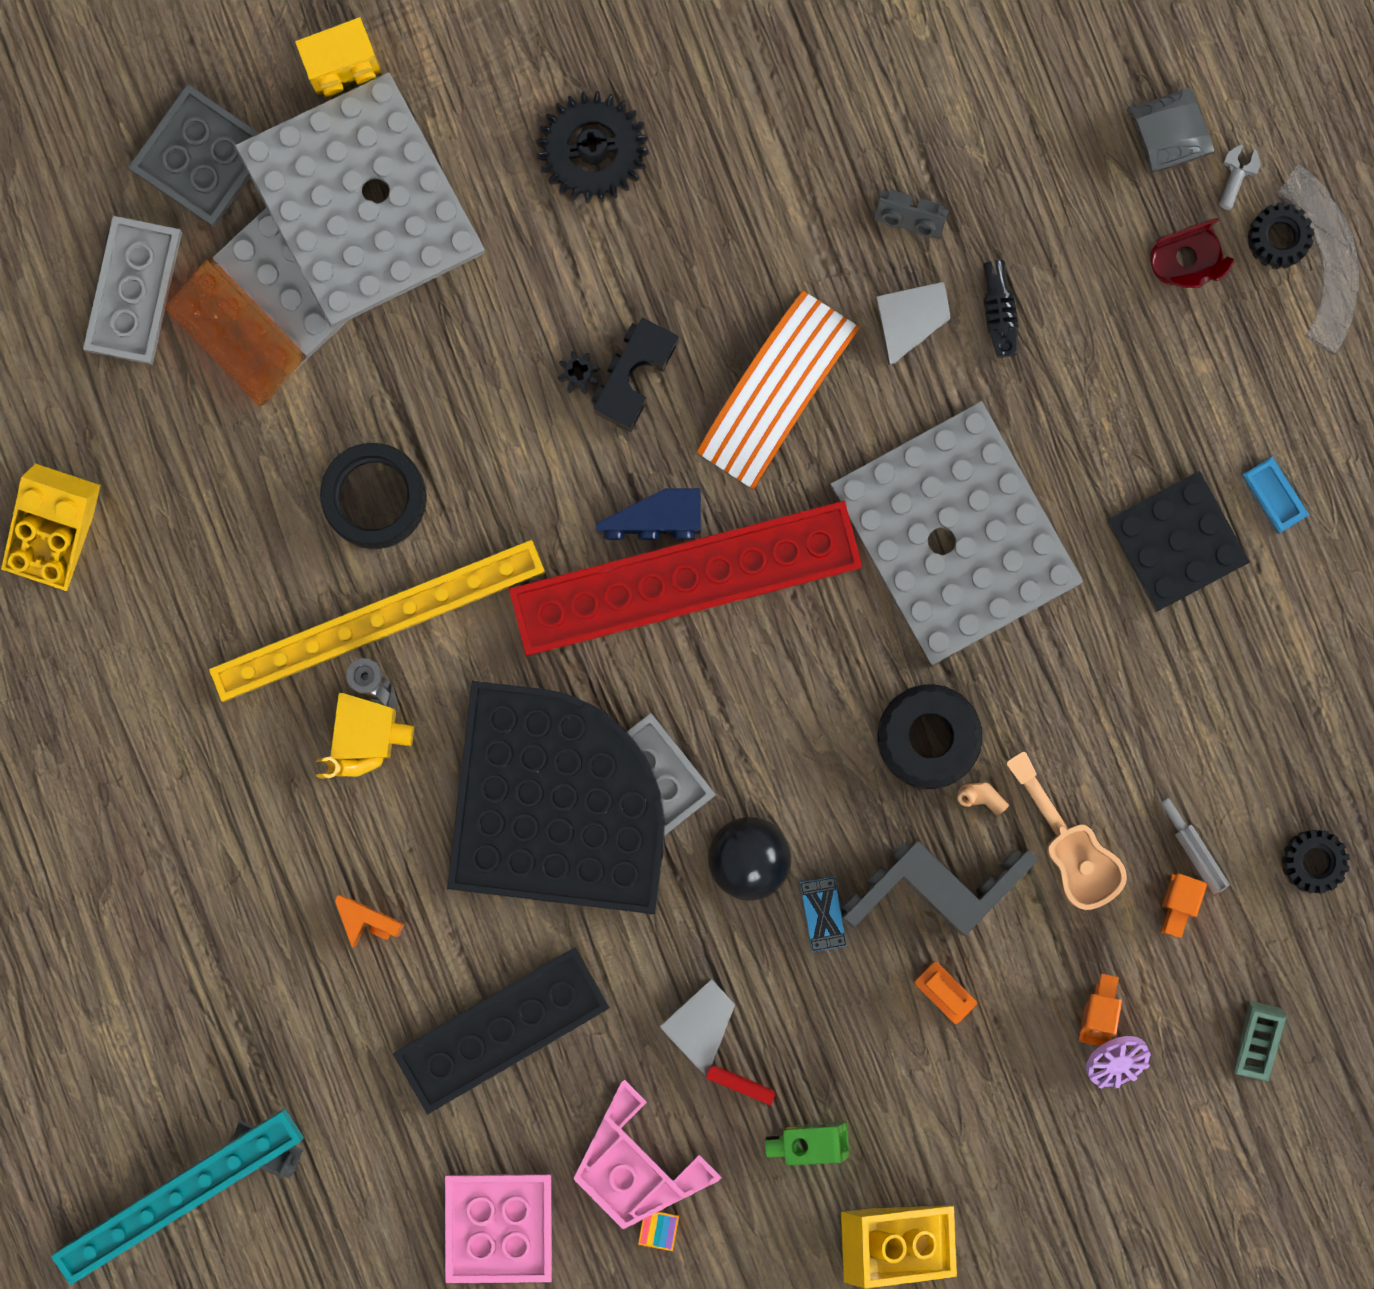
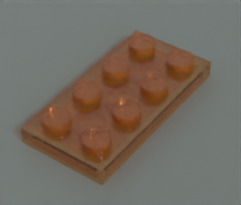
(235, 332)

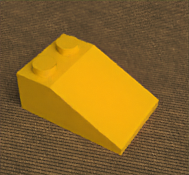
(898, 1245)

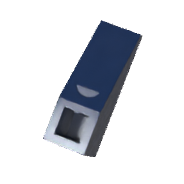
(665, 512)

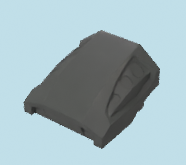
(1171, 130)

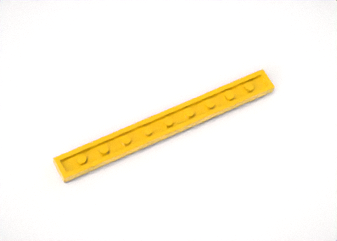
(377, 621)

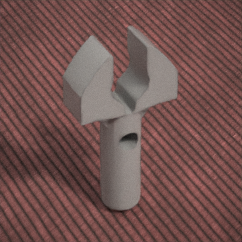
(1237, 175)

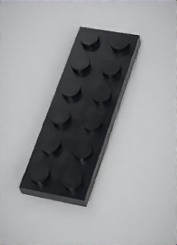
(501, 1030)

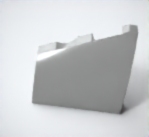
(911, 317)
(701, 1024)

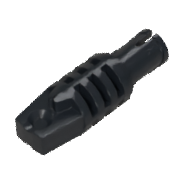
(1000, 311)

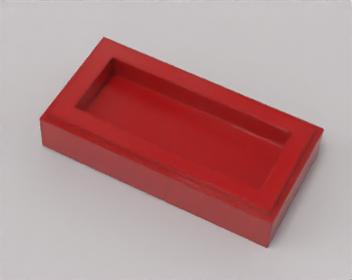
(741, 1084)

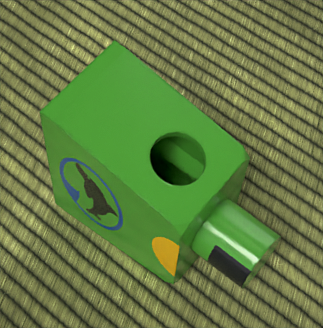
(825, 1142)

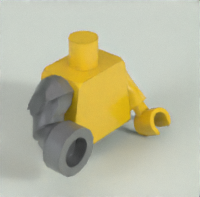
(364, 727)

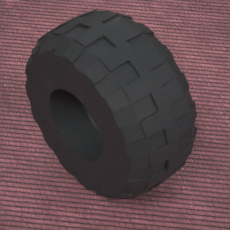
(956, 714)

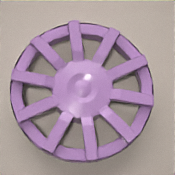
(1118, 1061)

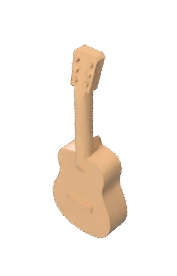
(1086, 870)

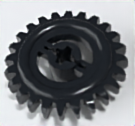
(625, 141)

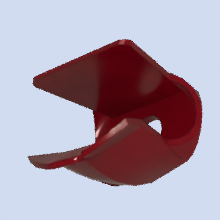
(1208, 251)

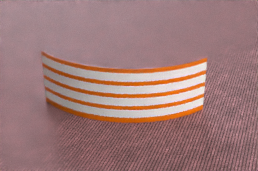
(776, 389)

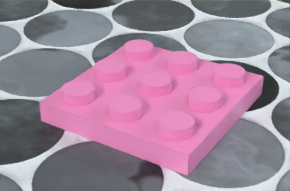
(498, 1228)

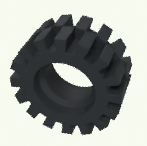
(1276, 256)
(1294, 861)

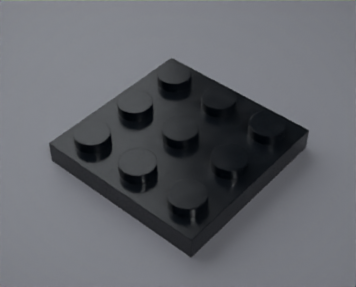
(1178, 541)

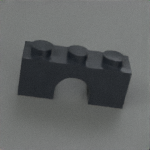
(646, 346)

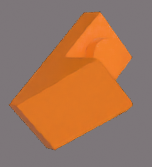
(356, 916)

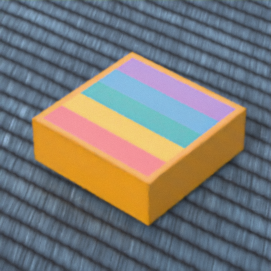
(659, 1231)

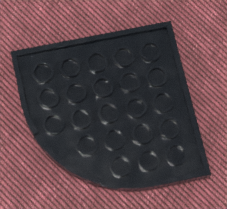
(555, 804)

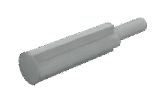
(1196, 850)

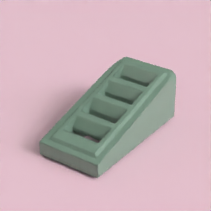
(1250, 1024)

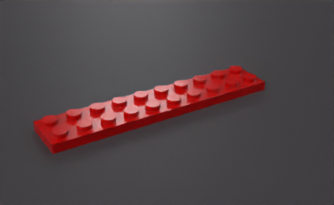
(685, 578)

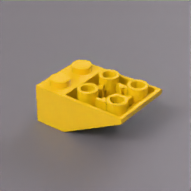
(49, 526)

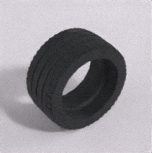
(344, 465)

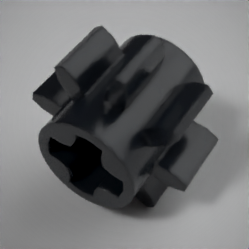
(569, 370)

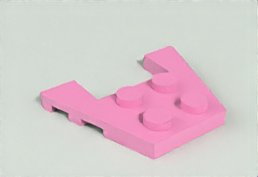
(625, 1177)

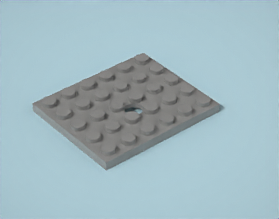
(351, 247)
(1004, 544)

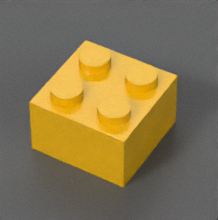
(338, 58)

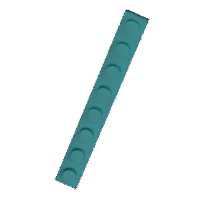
(177, 1196)

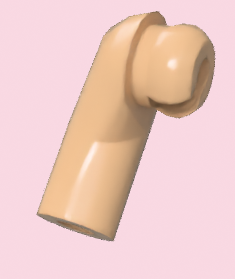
(980, 794)

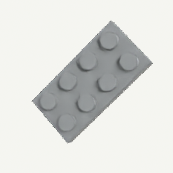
(132, 290)

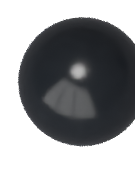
(749, 858)

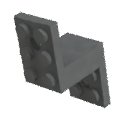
(939, 886)

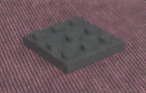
(196, 156)

